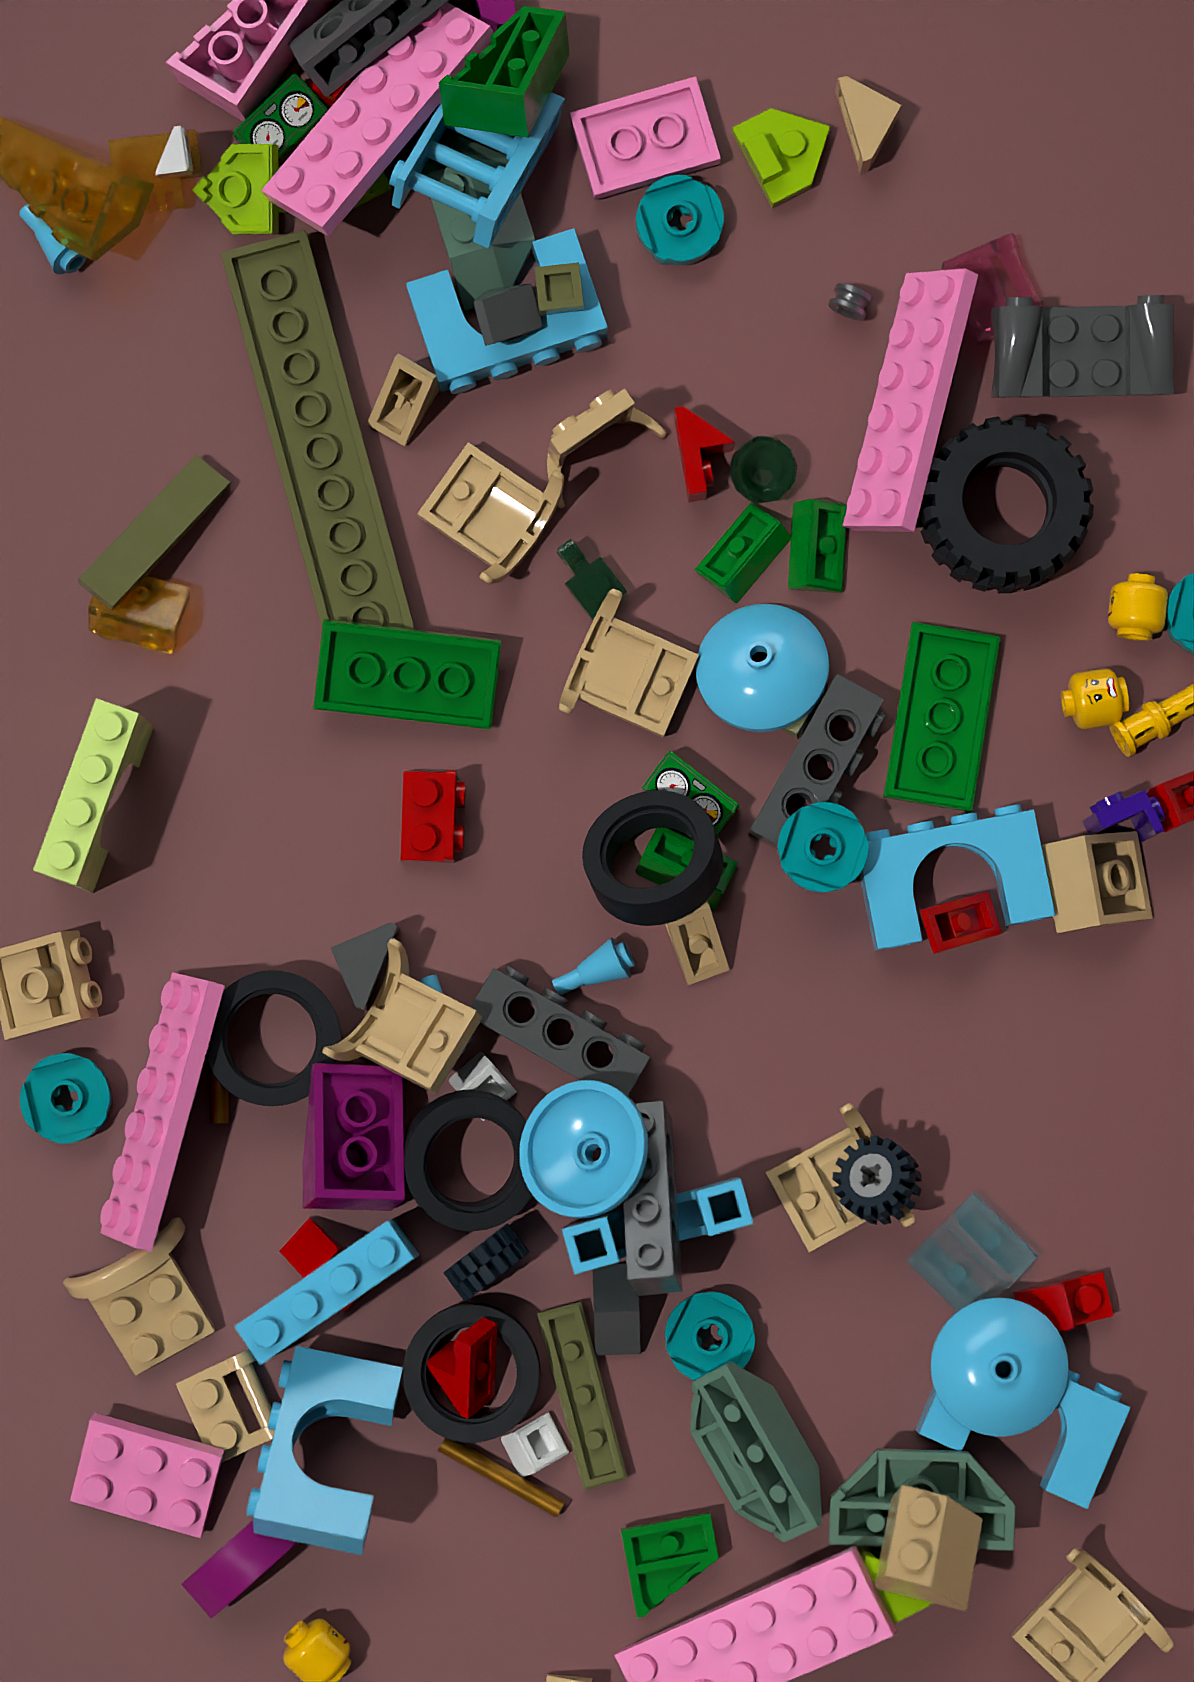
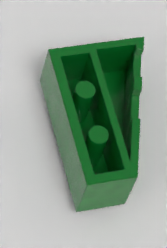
(511, 77)

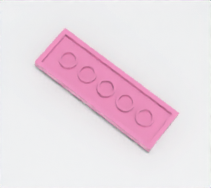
(374, 119)
(910, 401)
(161, 1110)
(771, 1630)

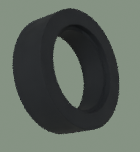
(638, 814)
(284, 984)
(417, 1142)
(433, 1413)

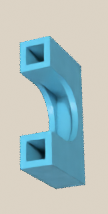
(460, 351)
(1005, 842)
(700, 1212)
(327, 1290)
(318, 1388)
(1085, 1442)

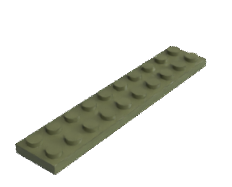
(315, 432)

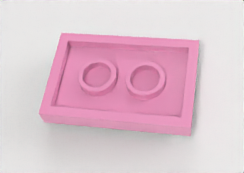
(645, 137)
(147, 1475)

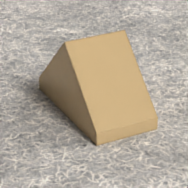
(867, 119)
(403, 400)

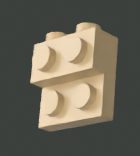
(46, 984)

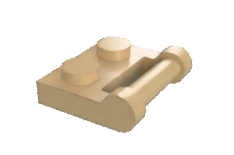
(216, 1410)

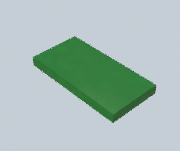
(407, 674)
(941, 717)

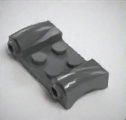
(1083, 349)

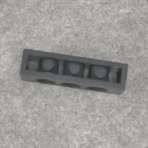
(354, 36)
(842, 701)
(506, 986)
(653, 1212)

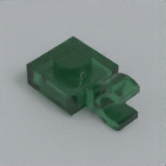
(590, 581)

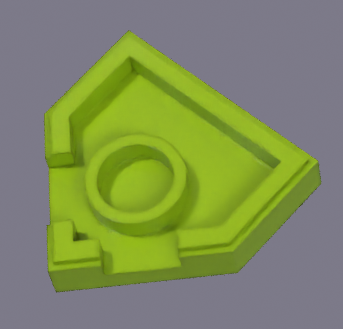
(781, 152)
(236, 188)

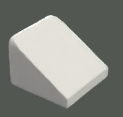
(176, 156)
(482, 1075)
(534, 1445)

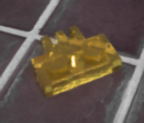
(141, 157)

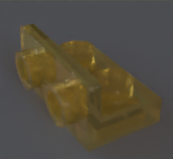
(144, 617)

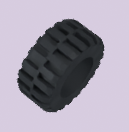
(1037, 456)

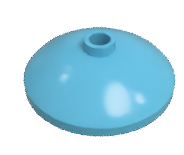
(768, 692)
(561, 1142)
(966, 1361)

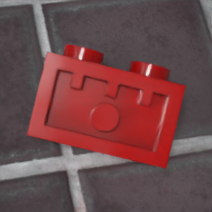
(430, 816)

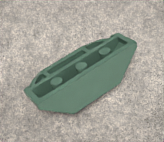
(473, 265)
(756, 1451)
(863, 1500)

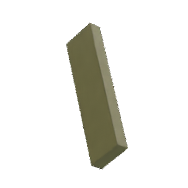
(154, 533)
(582, 1395)

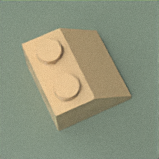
(1097, 881)
(929, 1548)

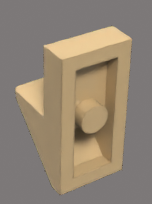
(698, 945)

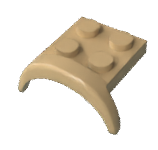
(604, 411)
(491, 511)
(627, 672)
(410, 1028)
(807, 1185)
(146, 1302)
(1087, 1623)

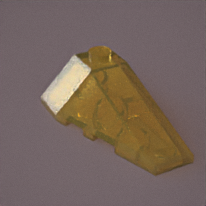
(75, 193)

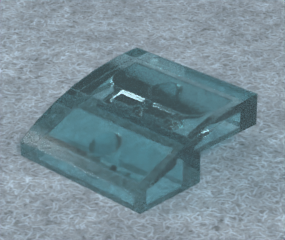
(971, 1255)

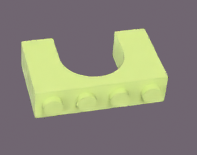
(72, 842)

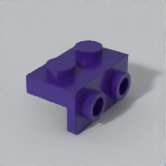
(1143, 811)

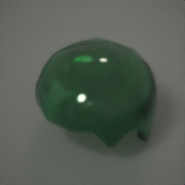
(763, 469)

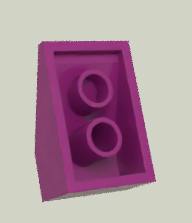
(353, 1139)

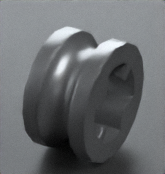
(850, 301)

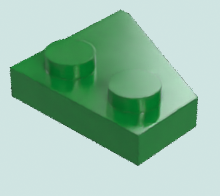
(666, 1556)

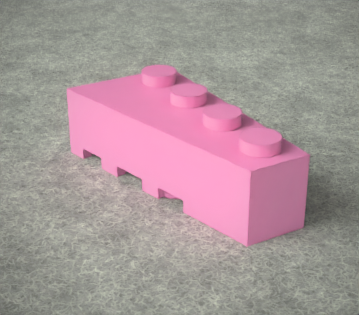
(244, 52)

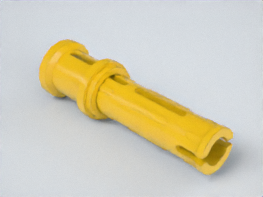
(1153, 721)

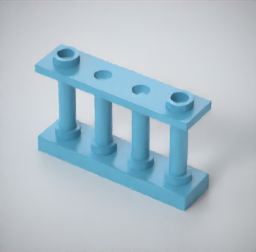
(504, 182)

